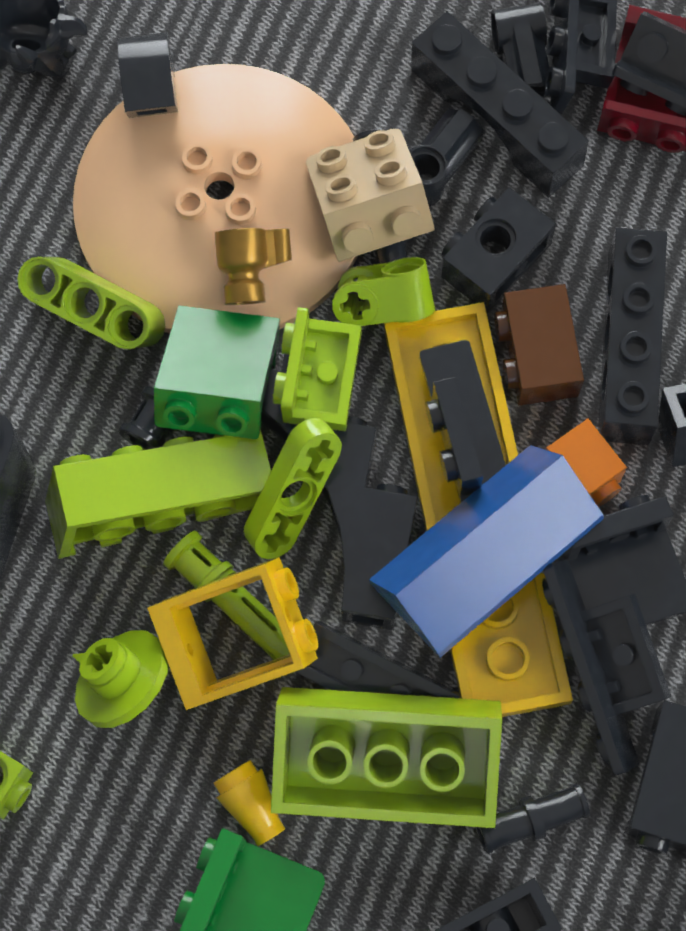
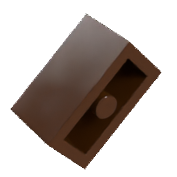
(540, 345)

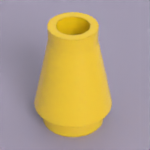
(248, 800)

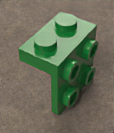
(249, 890)

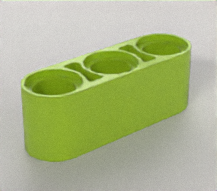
(68, 302)

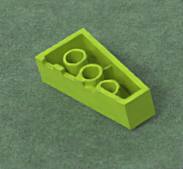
(153, 488)

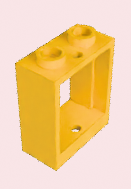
(186, 649)

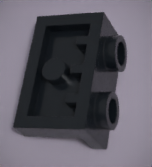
(655, 61)

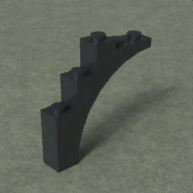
(369, 521)

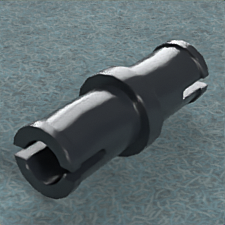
(534, 818)

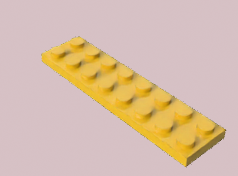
(517, 648)

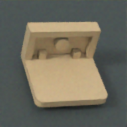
(370, 193)

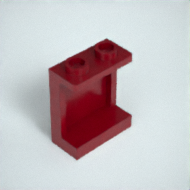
(640, 117)

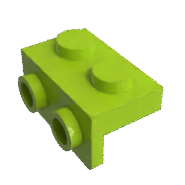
(318, 370)

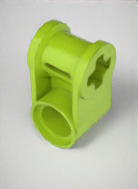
(391, 290)

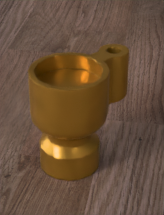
(243, 255)

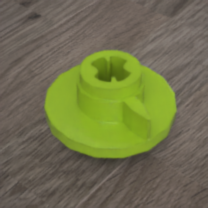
(119, 677)

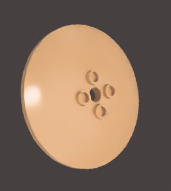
(146, 181)

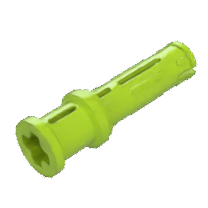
(202, 567)

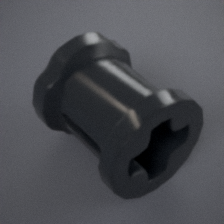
(142, 427)

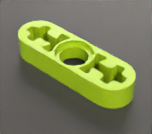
(305, 457)

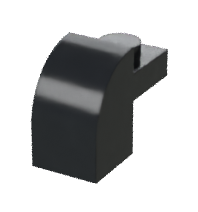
(147, 75)

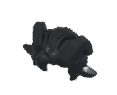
(38, 36)

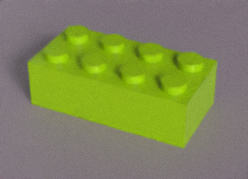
(386, 757)

